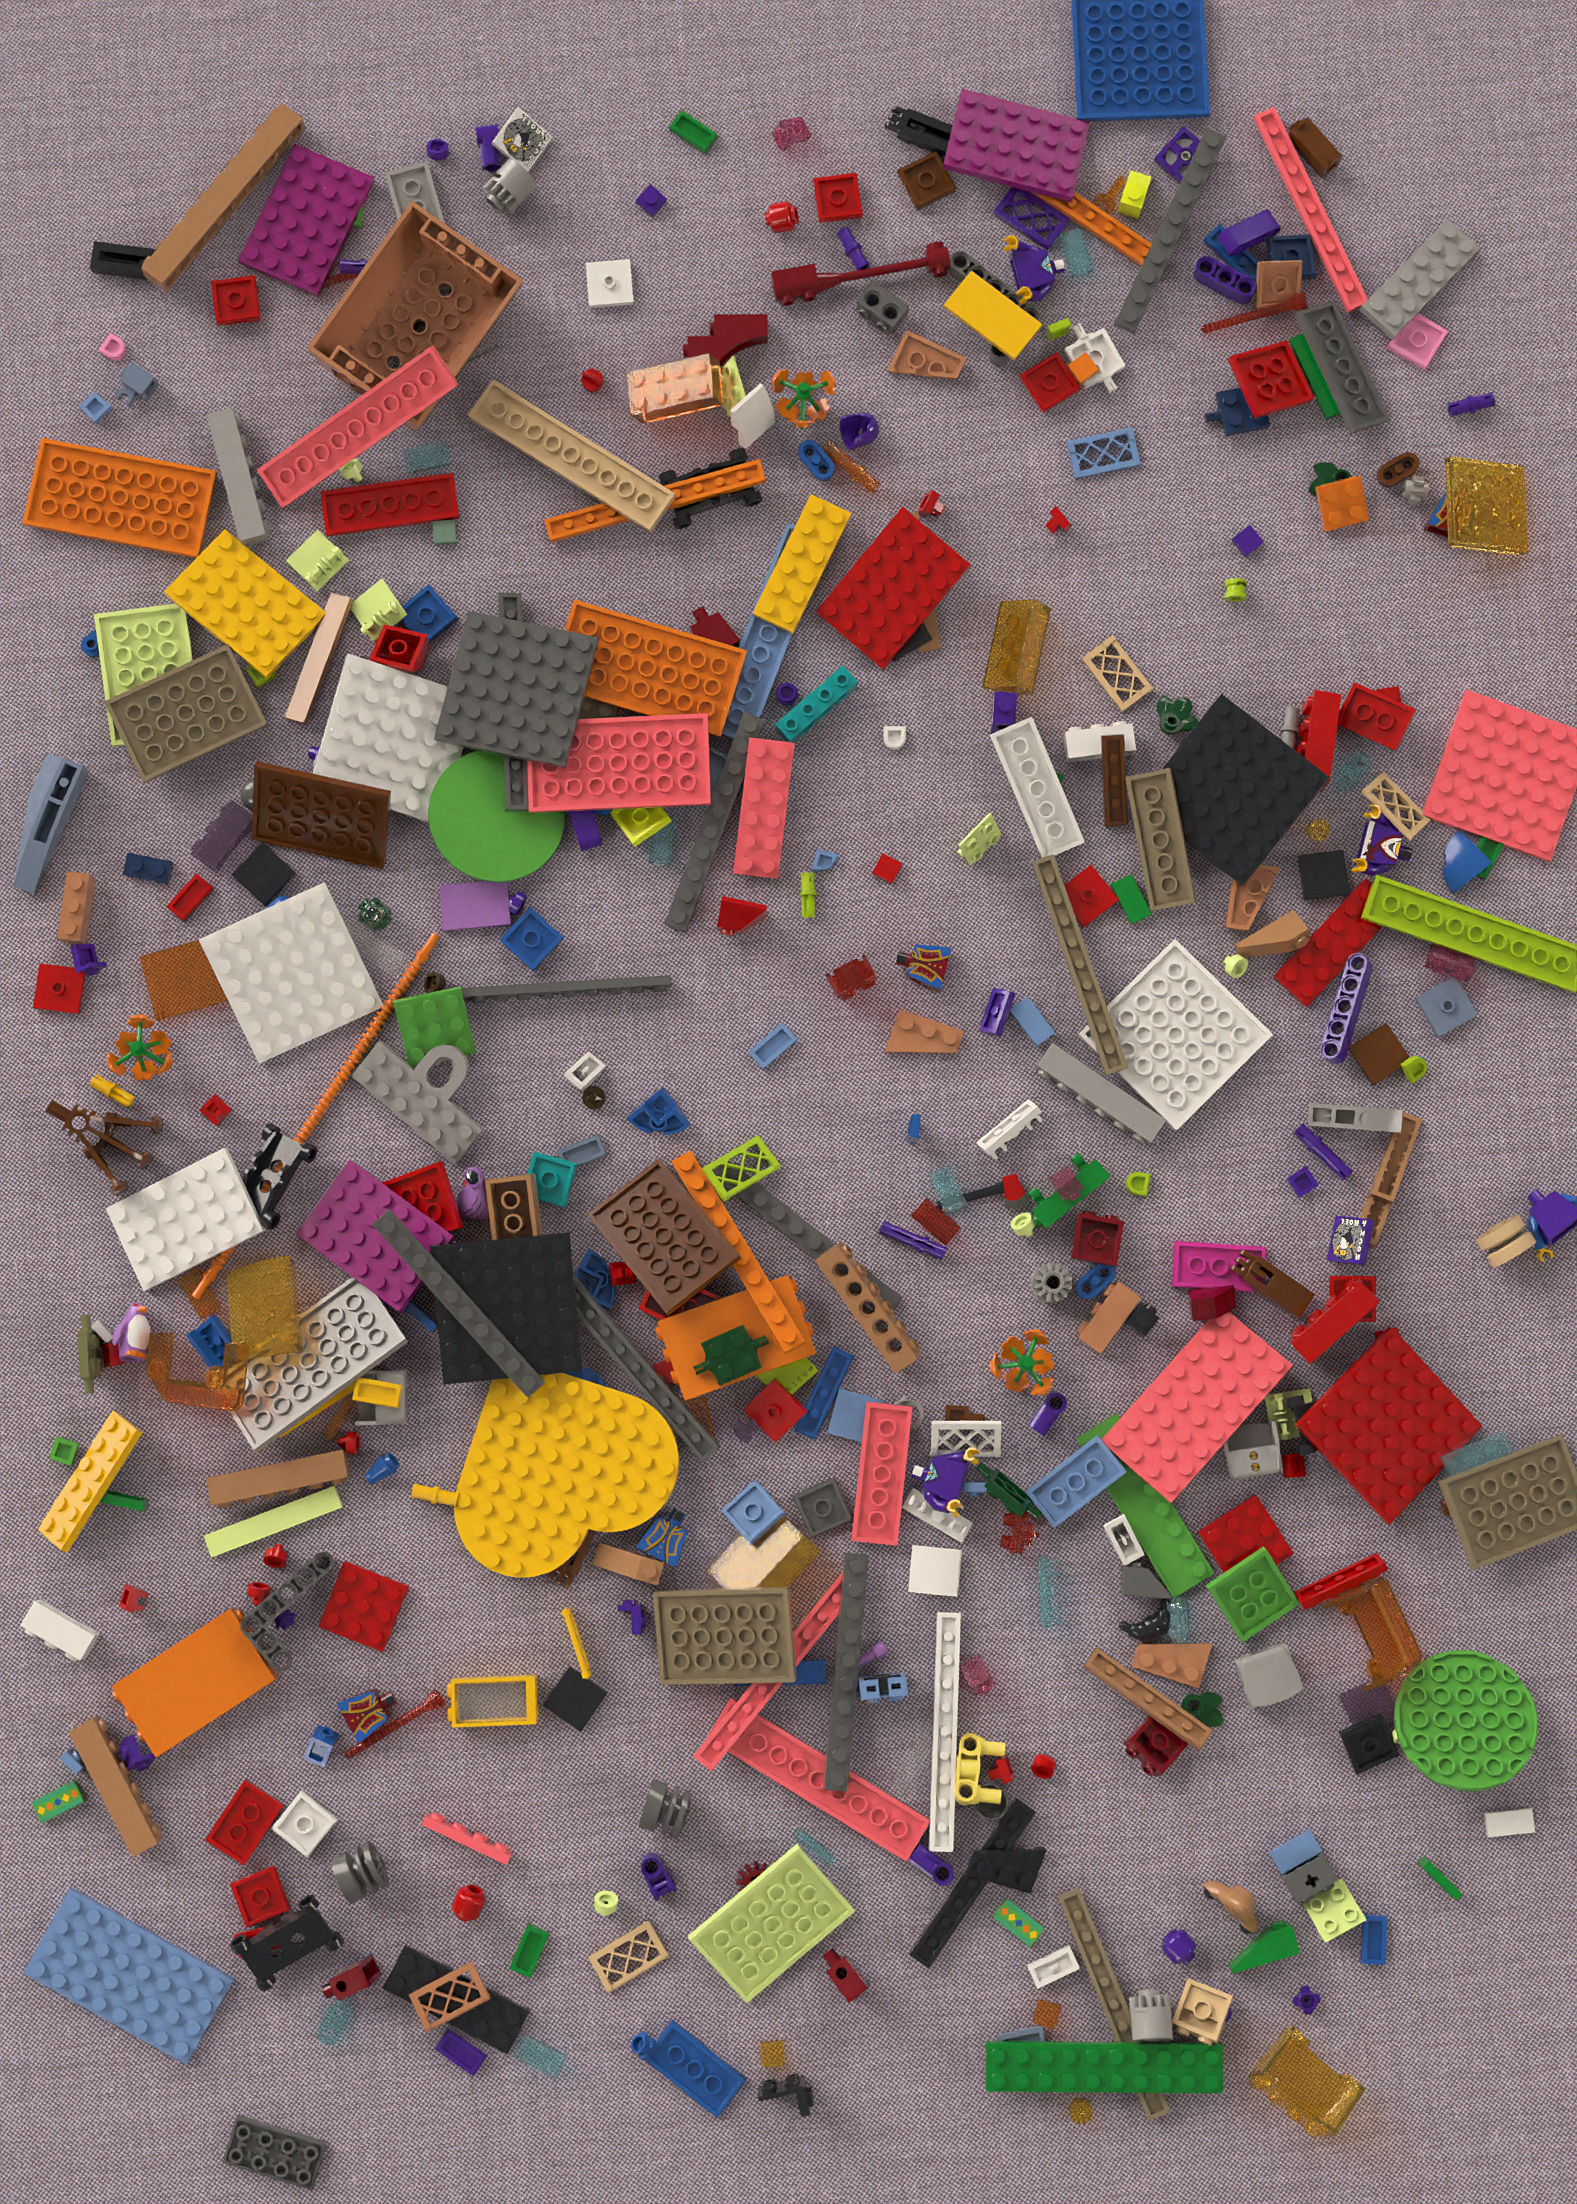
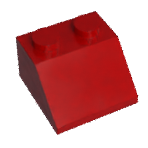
(400, 649)

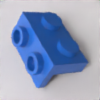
(210, 1341)

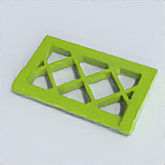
(741, 1150)

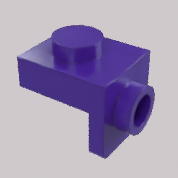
(86, 959)
(637, 1618)
(131, 1754)

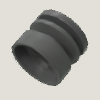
(665, 1809)
(354, 1874)

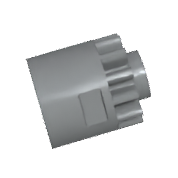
(509, 187)
(1039, 1286)
(1151, 2016)

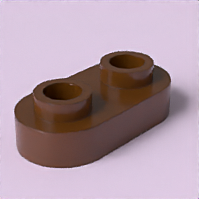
(1396, 469)

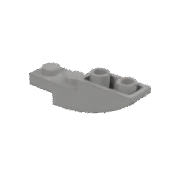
(1355, 1117)

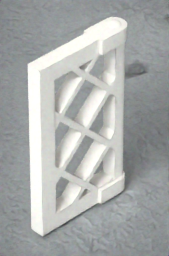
(955, 1426)

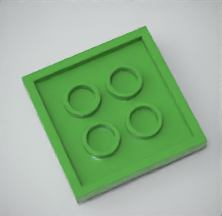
(434, 1021)
(1252, 1594)

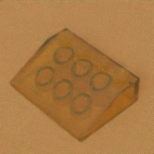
(265, 1307)
(769, 1562)

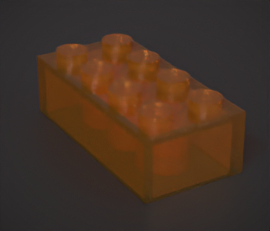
(675, 388)

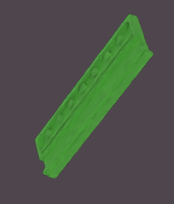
(1155, 1525)

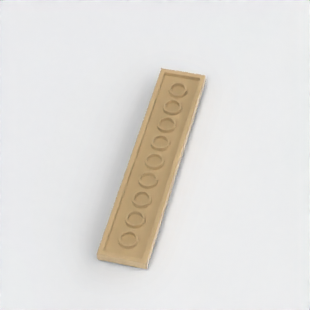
(572, 456)

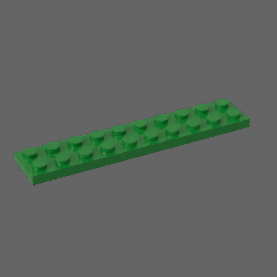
(1103, 2067)

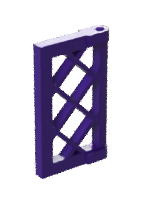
(1049, 211)

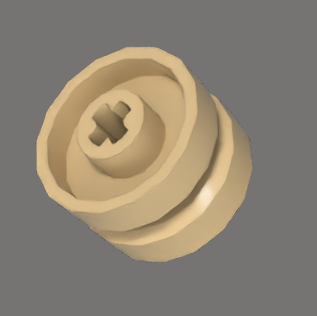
(1506, 1242)

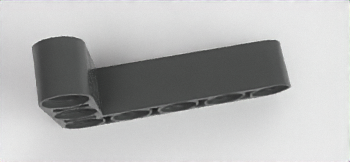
(971, 264)
(280, 1605)

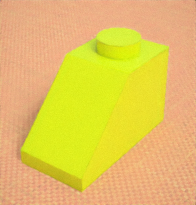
(1134, 194)

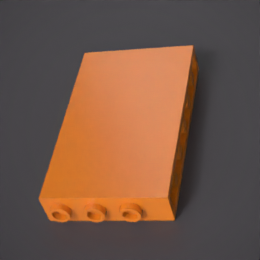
(688, 1329)
(193, 1682)

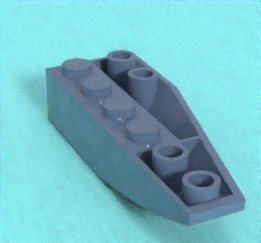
(46, 817)

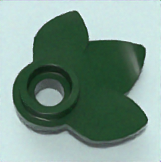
(1326, 474)
(1176, 712)
(1206, 1708)

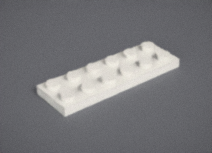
(1037, 788)

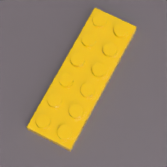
(801, 564)
(90, 1481)

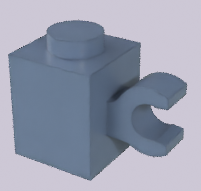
(137, 383)

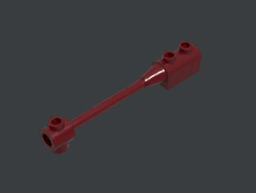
(806, 282)

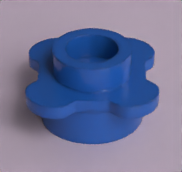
(642, 2045)

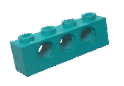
(816, 705)

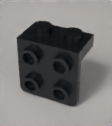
(792, 2084)

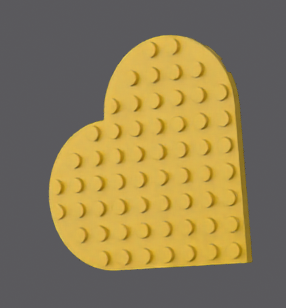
(557, 1468)

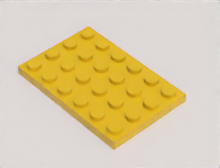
(245, 604)

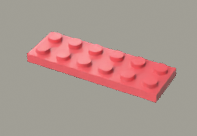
(763, 808)
(881, 1473)

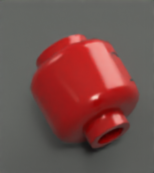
(782, 217)
(468, 1902)

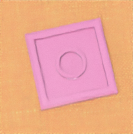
(1418, 341)

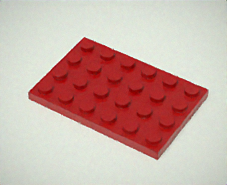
(893, 588)

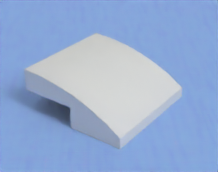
(752, 416)
(935, 1570)

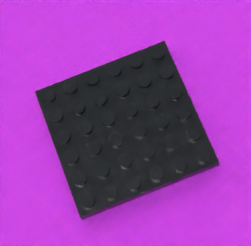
(1239, 788)
(526, 1294)

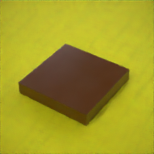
(926, 181)
(1379, 1054)

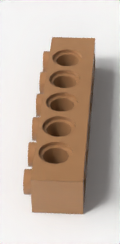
(882, 1338)

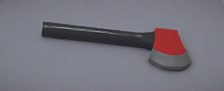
(1009, 1186)

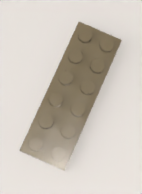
(1160, 839)

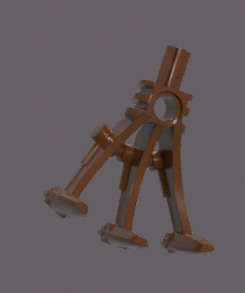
(105, 1137)

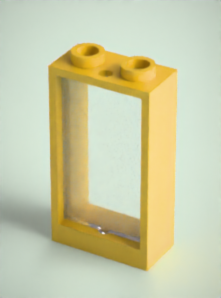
(493, 1701)

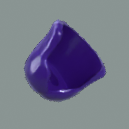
(852, 424)

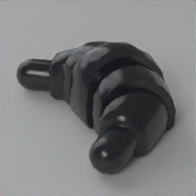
(1152, 1626)

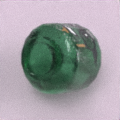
(374, 914)

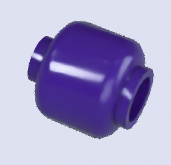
(1178, 1946)

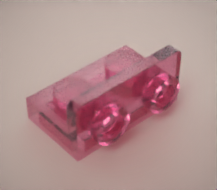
(1450, 963)

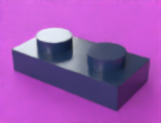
(148, 868)

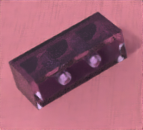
(222, 836)

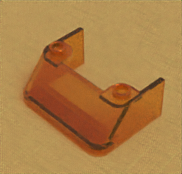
(223, 1384)
(1383, 1629)

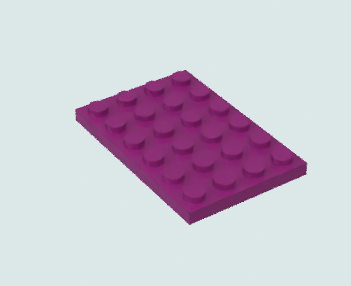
(1016, 145)
(306, 220)
(344, 1234)

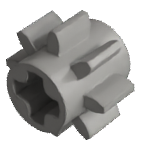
(1415, 490)

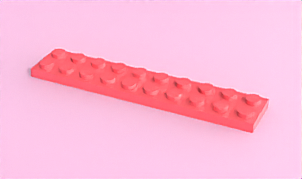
(358, 426)
(802, 1772)

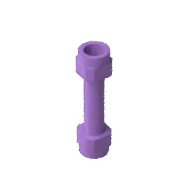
(879, 1650)

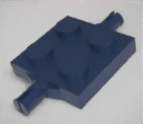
(1235, 414)

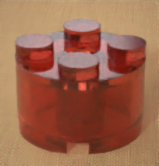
(851, 977)

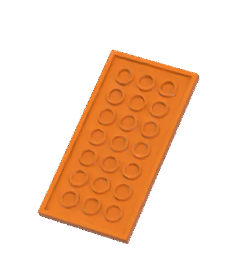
(120, 498)
(657, 667)

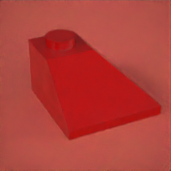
(739, 915)

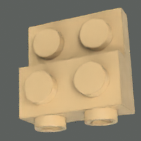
(1201, 2012)

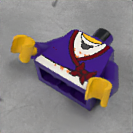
(1379, 845)

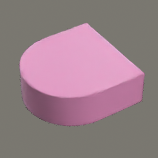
(113, 348)

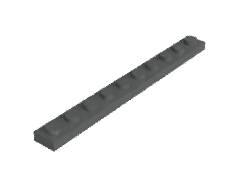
(1170, 231)
(514, 769)
(713, 824)
(568, 988)
(794, 1226)
(458, 1303)
(643, 1374)
(846, 1672)

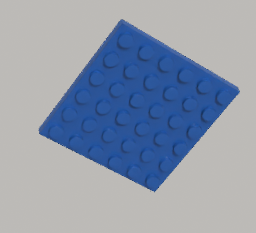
(1139, 59)

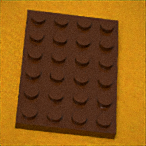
(320, 815)
(663, 1236)

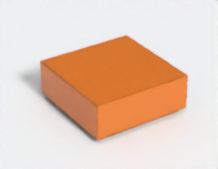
(1083, 368)

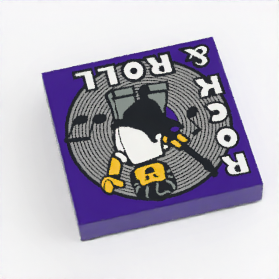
(1350, 1240)

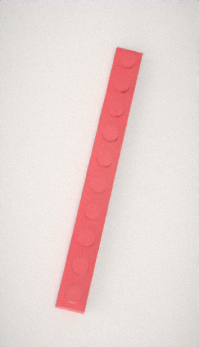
(1310, 209)
(760, 1693)

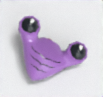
(472, 1198)

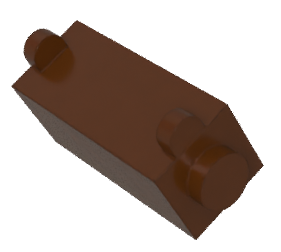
(1314, 147)

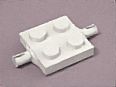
(1101, 351)

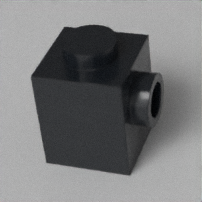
(1142, 1319)

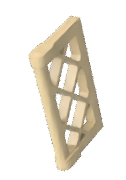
(1111, 691)
(1396, 792)
(610, 1948)

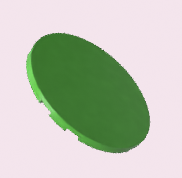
(477, 832)
(1466, 1720)

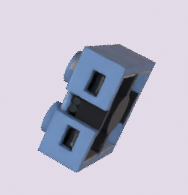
(883, 1685)

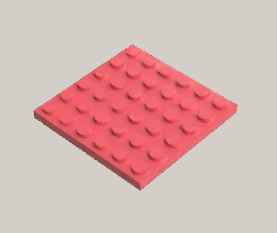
(1505, 776)

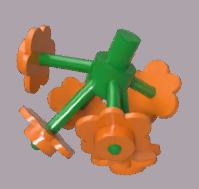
(804, 387)
(131, 1044)
(1031, 1362)

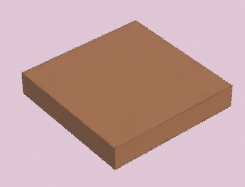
(1277, 282)

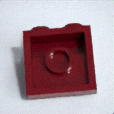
(1097, 1238)
(1154, 1746)

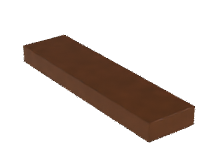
(1114, 780)

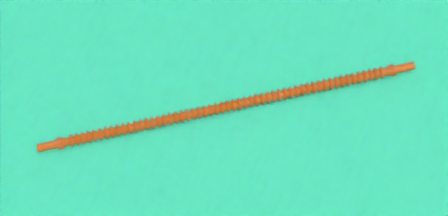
(421, 957)

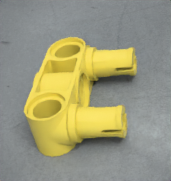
(969, 1770)

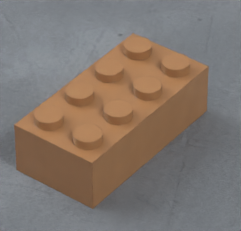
(513, 1206)

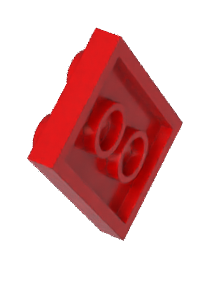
(1375, 716)
(244, 1822)

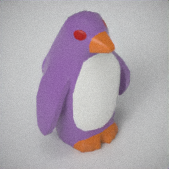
(133, 1334)

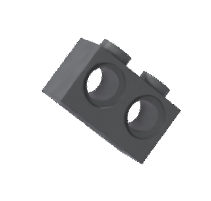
(886, 304)

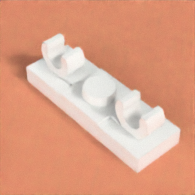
(1009, 1128)
(952, 1526)

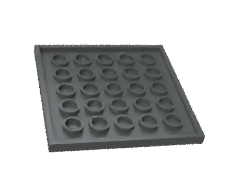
(516, 689)

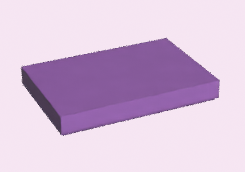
(474, 905)

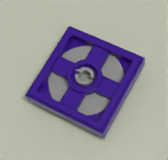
(1178, 154)

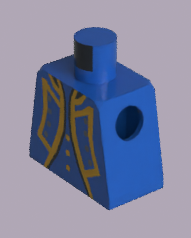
(665, 1538)

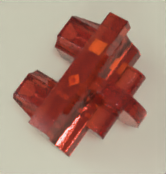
(1016, 1542)

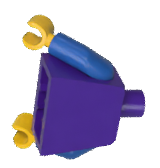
(1551, 1219)

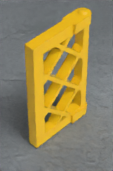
(577, 1642)

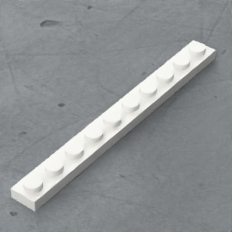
(944, 1732)

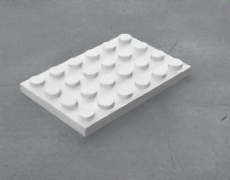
(185, 1219)

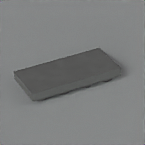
(275, 2152)

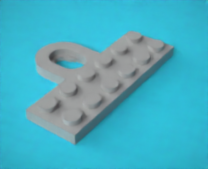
(418, 1101)

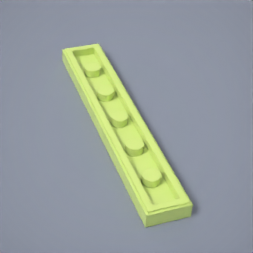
(273, 1521)

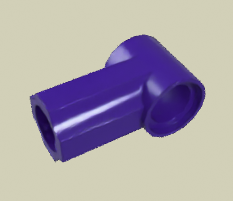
(489, 154)
(1046, 1414)
(929, 1863)

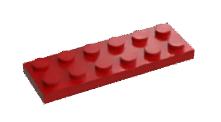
(389, 504)
(1329, 948)

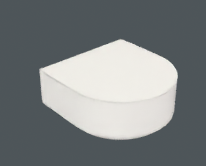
(894, 736)
(102, 1330)

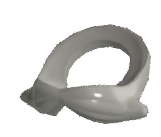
(907, 1402)

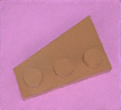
(1247, 899)
(922, 1035)
(1174, 1661)

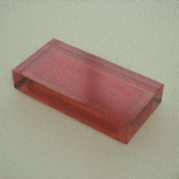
(936, 1221)

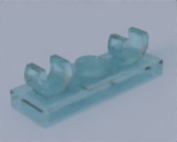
(1477, 1454)
(1046, 1591)

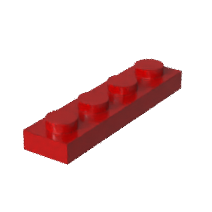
(1340, 1581)

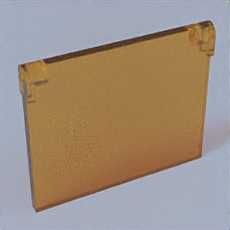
(181, 980)

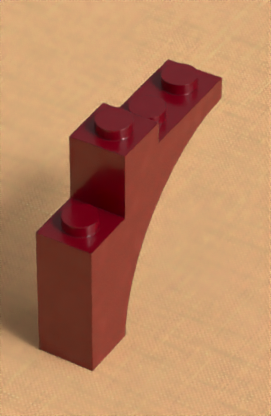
(729, 336)

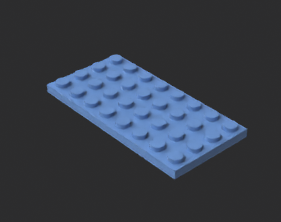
(128, 1975)

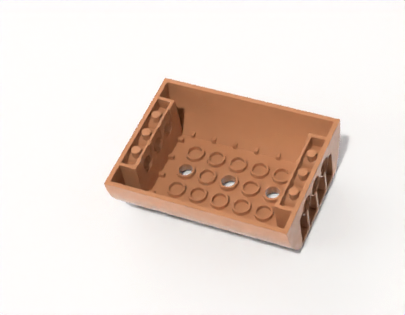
(402, 288)

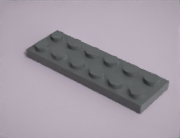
(1342, 367)

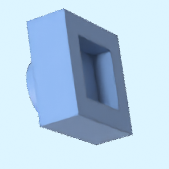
(95, 407)
(974, 1488)
(73, 1761)

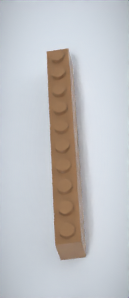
(223, 197)

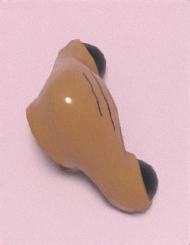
(1237, 1902)

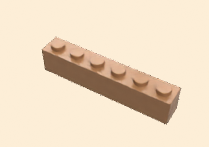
(278, 1477)
(115, 1785)

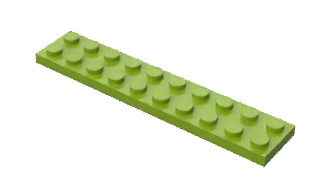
(1472, 933)

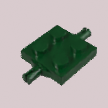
(731, 1355)
(1004, 1489)

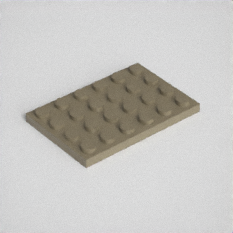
(185, 713)
(1513, 1501)
(725, 1636)

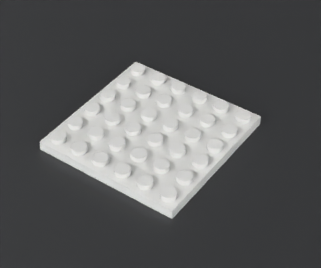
(385, 734)
(291, 972)
(1180, 1034)

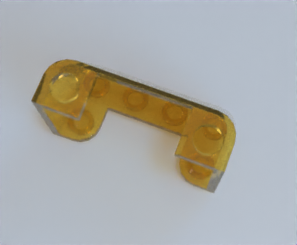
(1305, 2085)

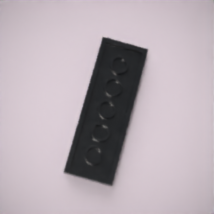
(492, 2022)

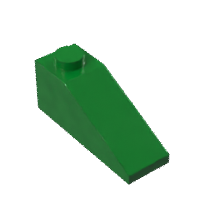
(1269, 1946)

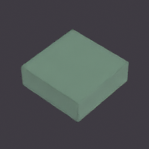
(444, 532)

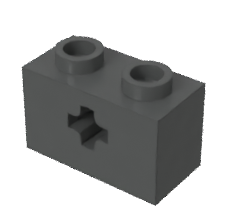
(1297, 1879)

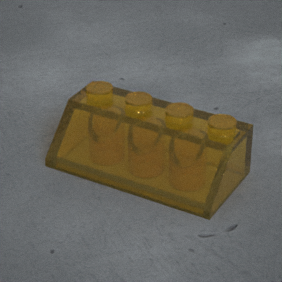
(1017, 646)

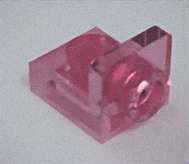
(1066, 1184)
(977, 1675)

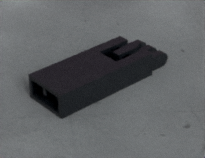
(933, 138)
(118, 259)

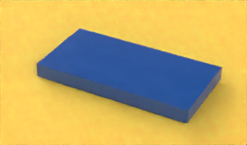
(695, 2068)

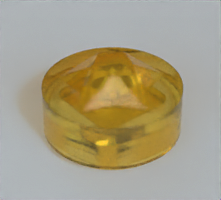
(1318, 830)
(1080, 2110)

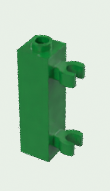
(1053, 1207)

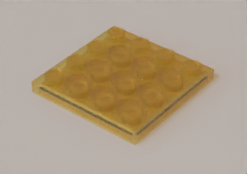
(1486, 506)

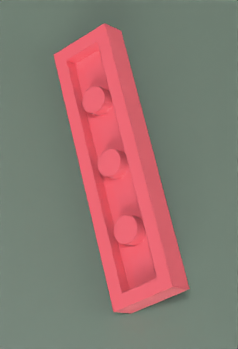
(475, 1841)

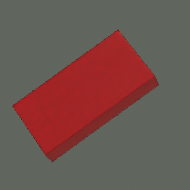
(190, 897)

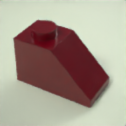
(1211, 1302)

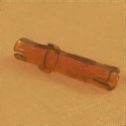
(850, 466)

